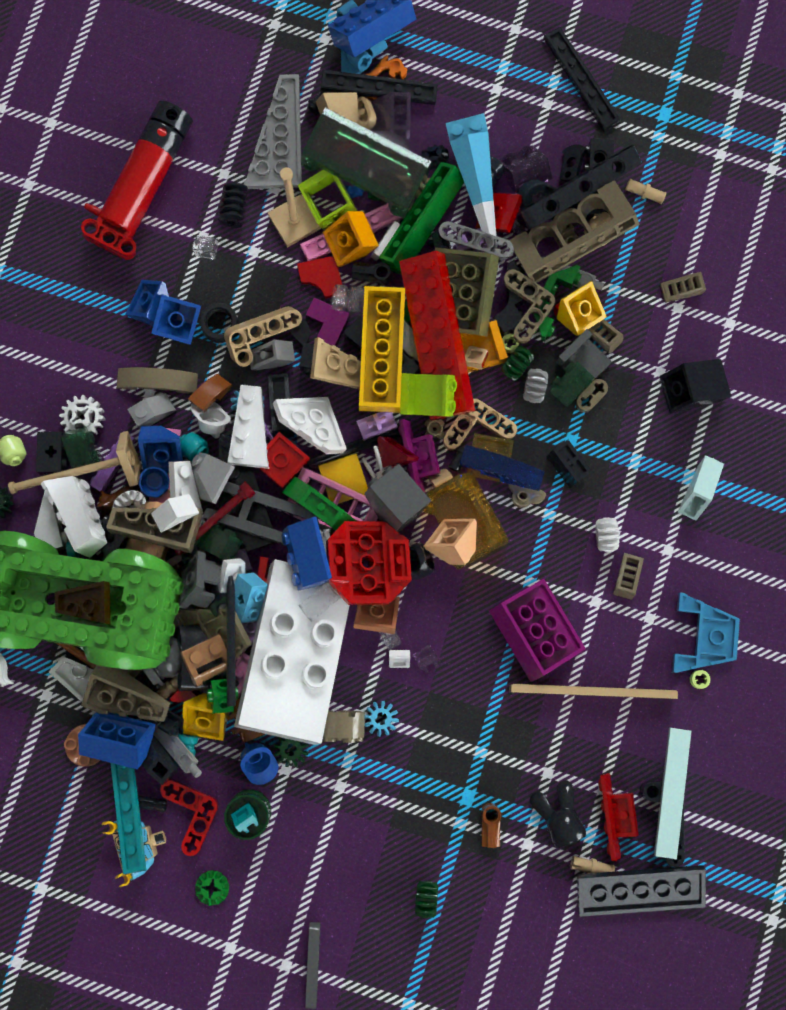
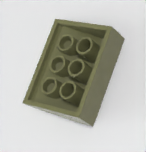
(473, 287)

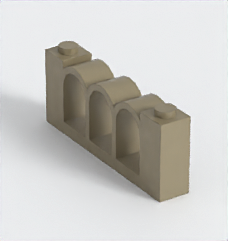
(608, 198)

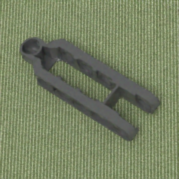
(241, 524)

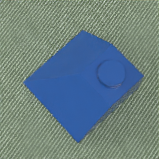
(146, 301)
(176, 319)
(159, 447)

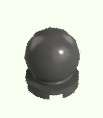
(166, 669)

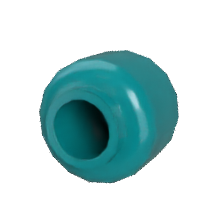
(193, 444)

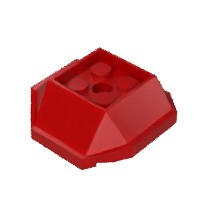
(387, 559)

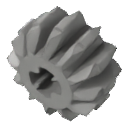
(535, 385)

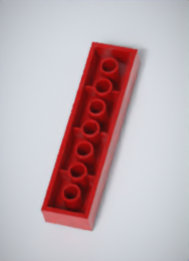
(436, 324)

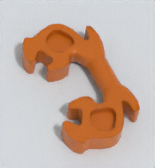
(394, 67)

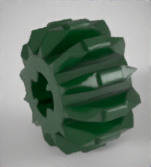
(517, 363)
(297, 754)
(426, 899)

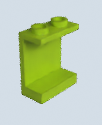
(427, 394)

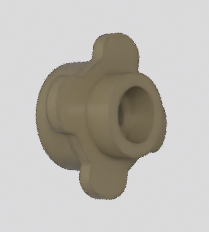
(438, 424)

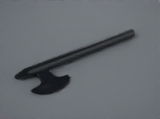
(229, 599)

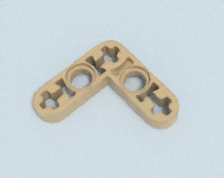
(472, 418)

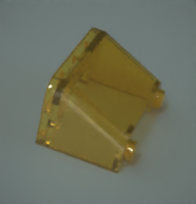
(464, 499)

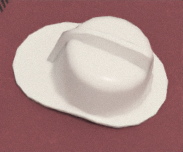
(211, 421)

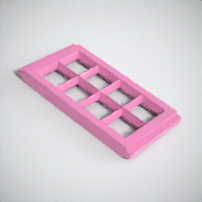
(306, 474)

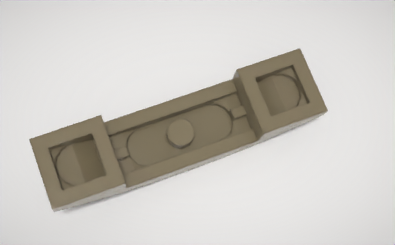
(157, 379)

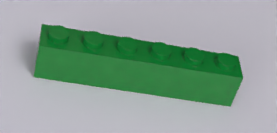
(423, 216)

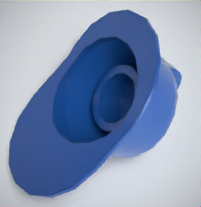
(258, 763)

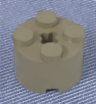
(344, 726)

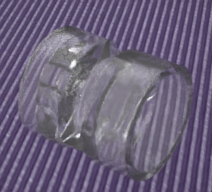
(347, 298)

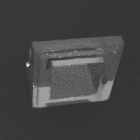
(390, 640)

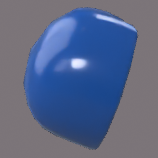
(153, 482)

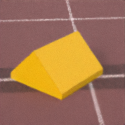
(581, 309)

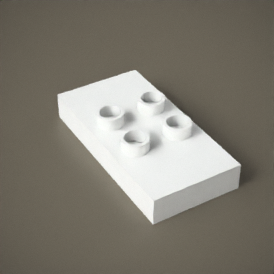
(291, 663)

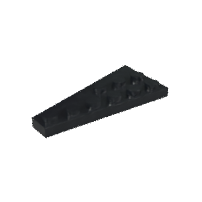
(257, 513)

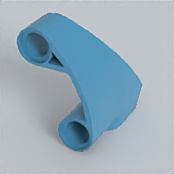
(362, 61)

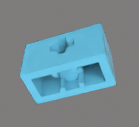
(249, 596)

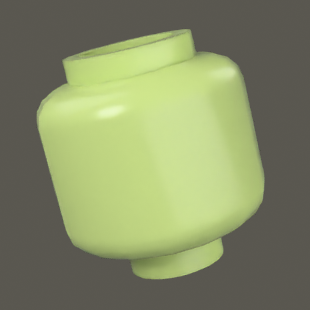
(12, 450)

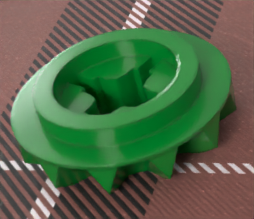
(220, 882)

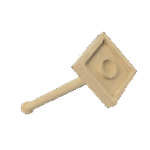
(294, 218)
(126, 458)

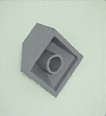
(210, 476)

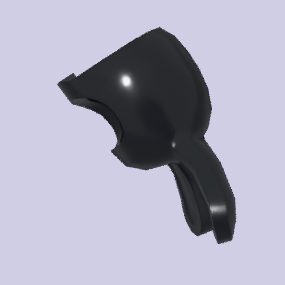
(421, 561)
(564, 824)

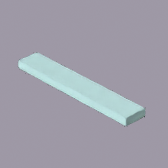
(672, 793)

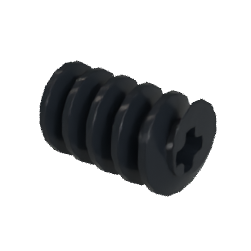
(230, 204)

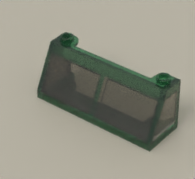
(366, 161)

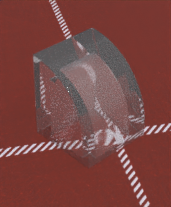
(205, 247)

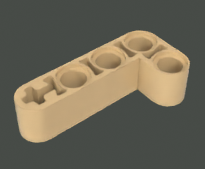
(263, 332)

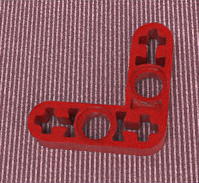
(197, 806)

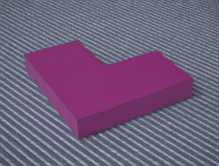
(332, 320)

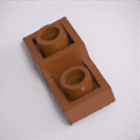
(209, 391)

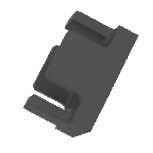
(194, 576)

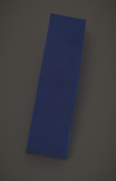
(502, 467)

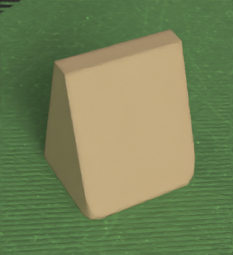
(439, 479)

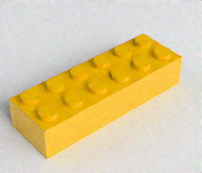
(382, 349)

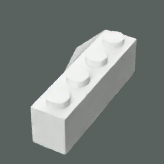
(77, 513)

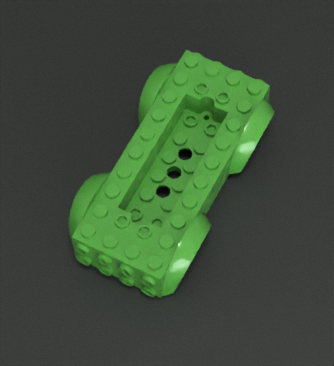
(141, 602)

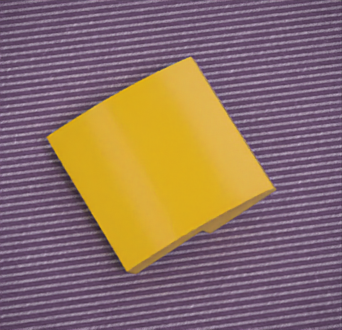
(346, 472)

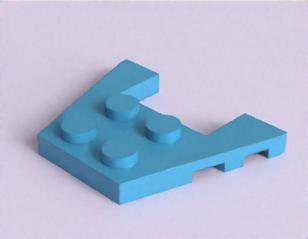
(715, 636)

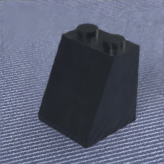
(695, 385)

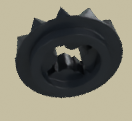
(441, 152)

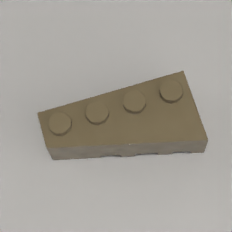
(140, 525)

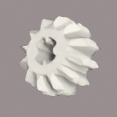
(607, 534)

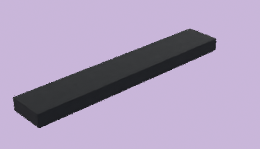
(581, 79)
(377, 86)

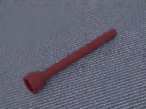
(243, 493)

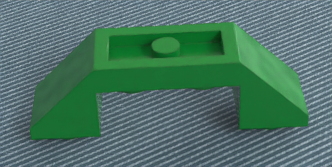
(566, 278)
(316, 503)

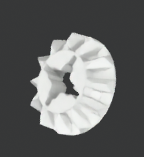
(128, 497)

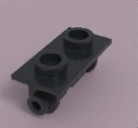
(172, 725)

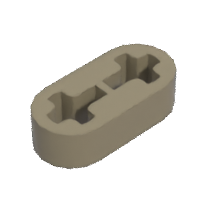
(588, 392)

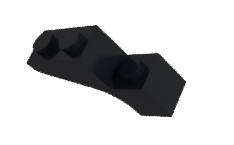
(511, 316)

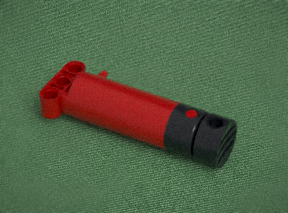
(139, 180)

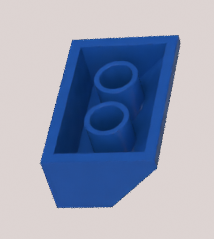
(306, 554)
(116, 739)

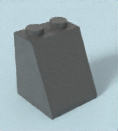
(396, 498)

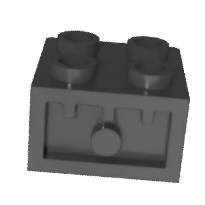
(586, 353)

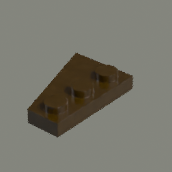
(85, 602)

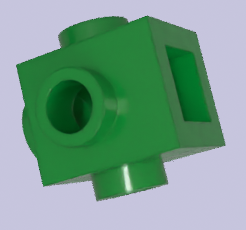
(218, 696)

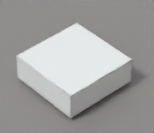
(399, 658)

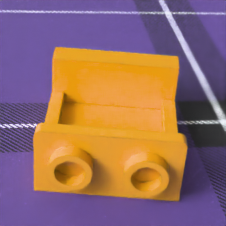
(492, 343)

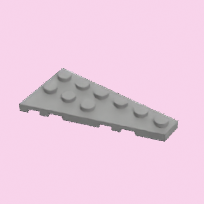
(279, 139)

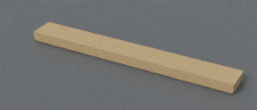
(593, 691)

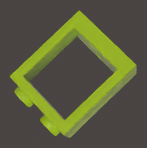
(317, 183)

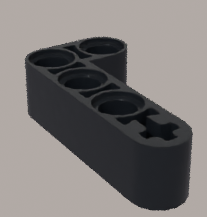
(656, 798)

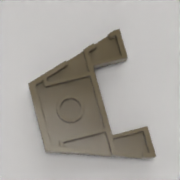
(215, 625)

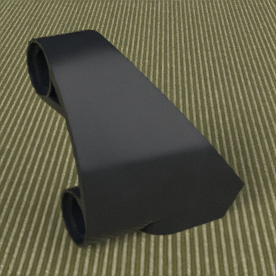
(187, 637)

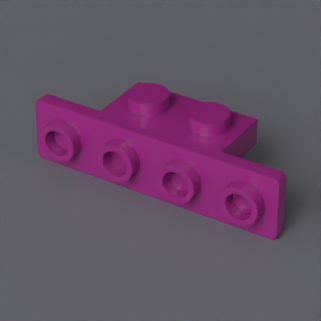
(423, 448)

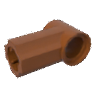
(490, 827)

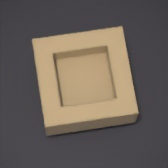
(476, 357)

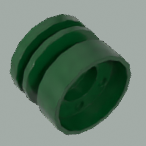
(262, 810)

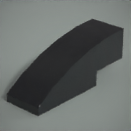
(278, 389)

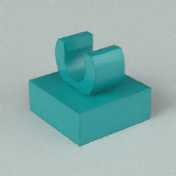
(244, 817)

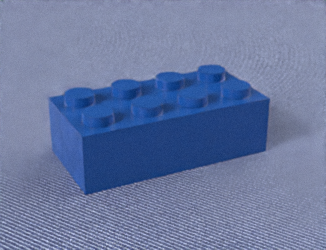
(370, 24)

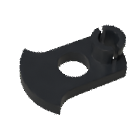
(570, 153)

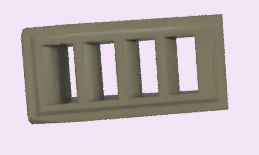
(699, 282)
(604, 342)
(622, 591)

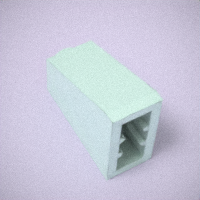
(701, 488)

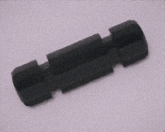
(152, 803)

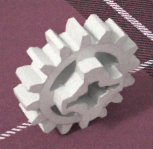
(88, 412)

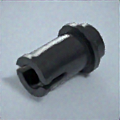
(312, 106)
(455, 463)

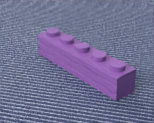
(103, 477)

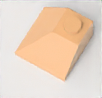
(453, 541)

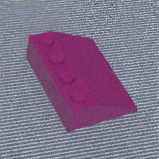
(537, 630)

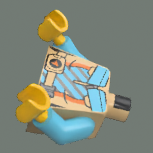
(150, 842)

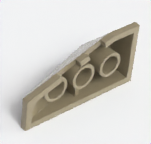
(120, 693)

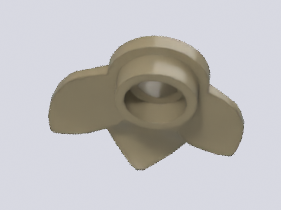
(531, 496)

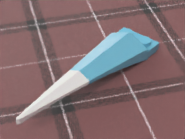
(472, 152)

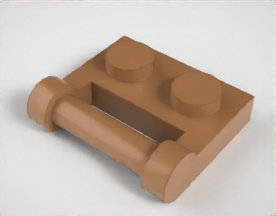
(202, 654)

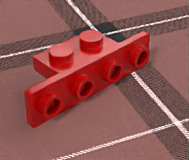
(619, 815)

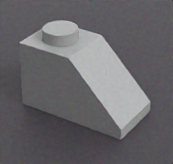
(272, 355)
(151, 410)

